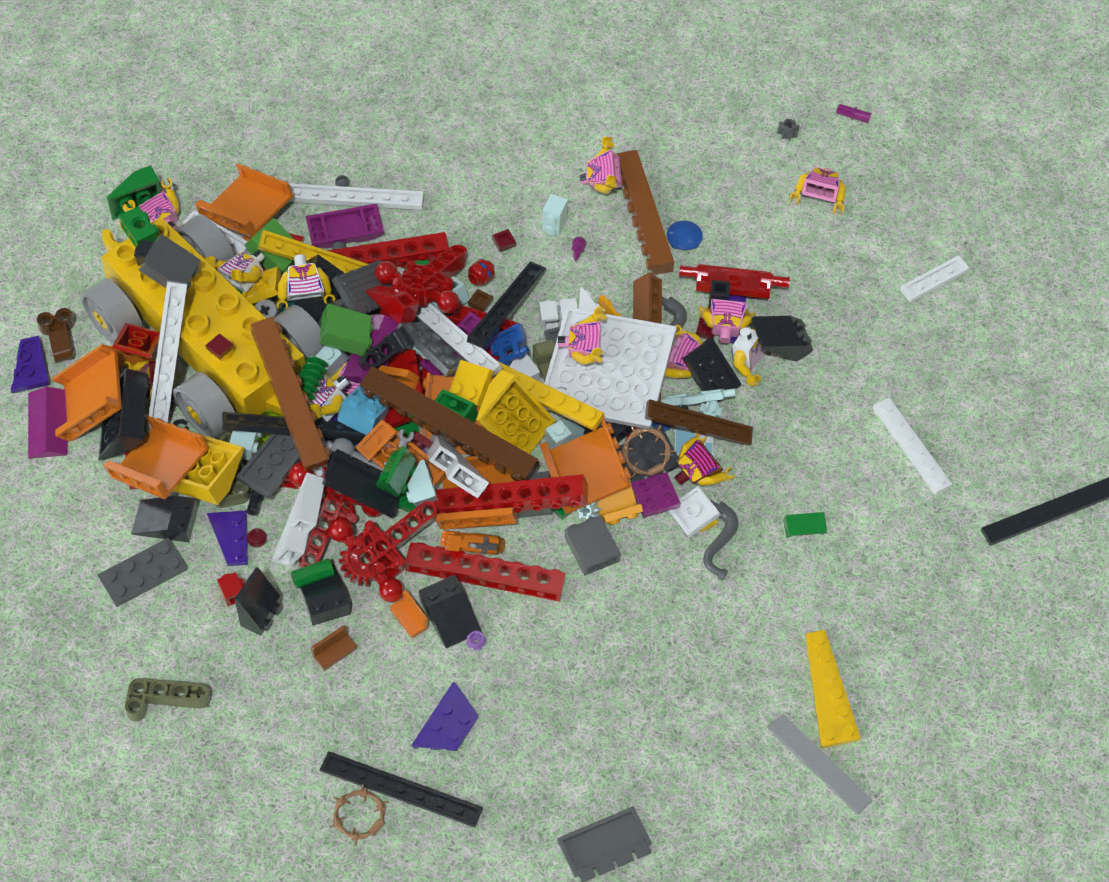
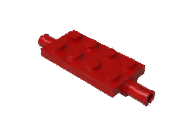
(742, 281)

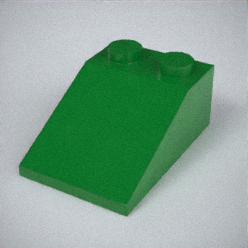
(139, 187)
(396, 472)

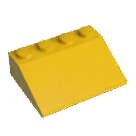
(513, 413)
(213, 473)

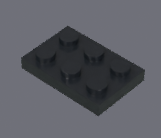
(711, 367)

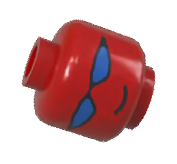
(481, 272)

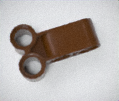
(58, 332)

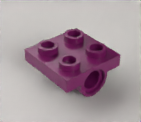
(655, 494)

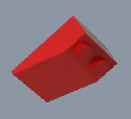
(137, 341)

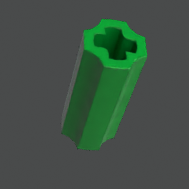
(312, 573)

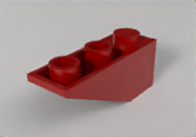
(395, 303)

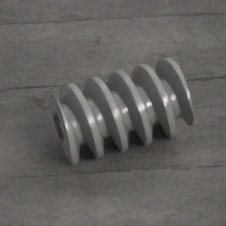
(268, 308)

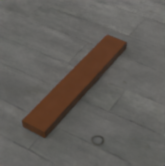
(698, 422)

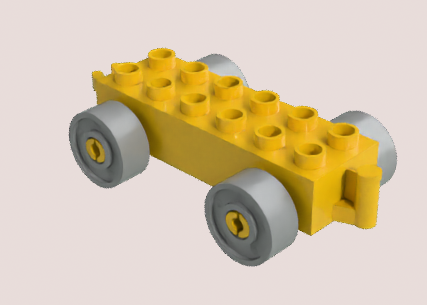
(210, 308)

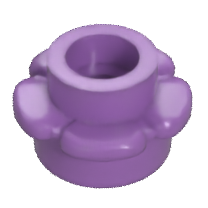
(476, 635)

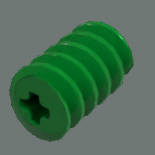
(312, 375)

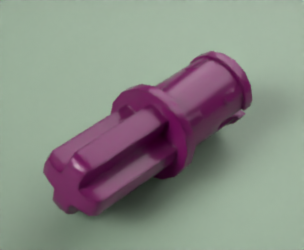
(853, 113)

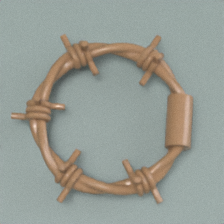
(656, 469)
(374, 828)

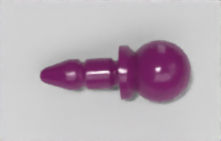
(578, 246)

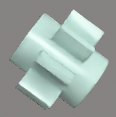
(711, 408)
(589, 511)

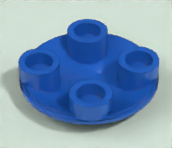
(684, 235)

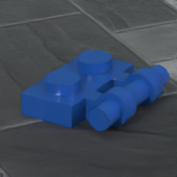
(509, 339)

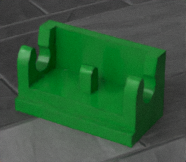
(805, 524)

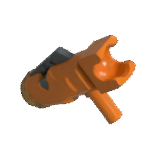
(472, 542)

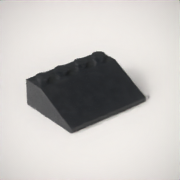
(125, 427)

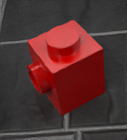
(230, 587)

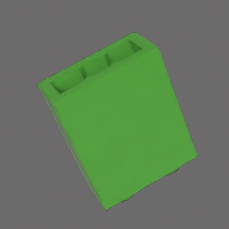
(270, 259)
(345, 329)

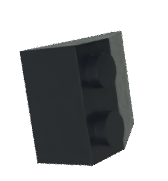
(316, 305)
(783, 336)
(166, 518)
(326, 599)
(257, 603)
(449, 610)

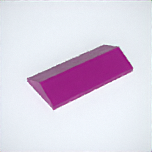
(381, 327)
(45, 415)

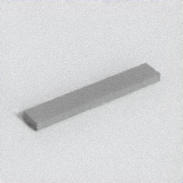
(820, 764)

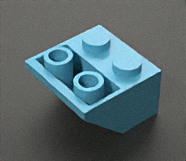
(361, 412)

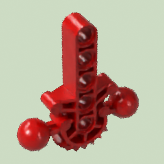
(427, 281)
(297, 477)
(389, 588)

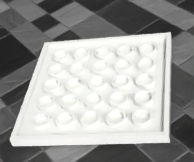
(630, 368)

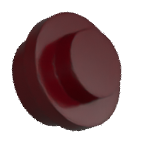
(256, 537)

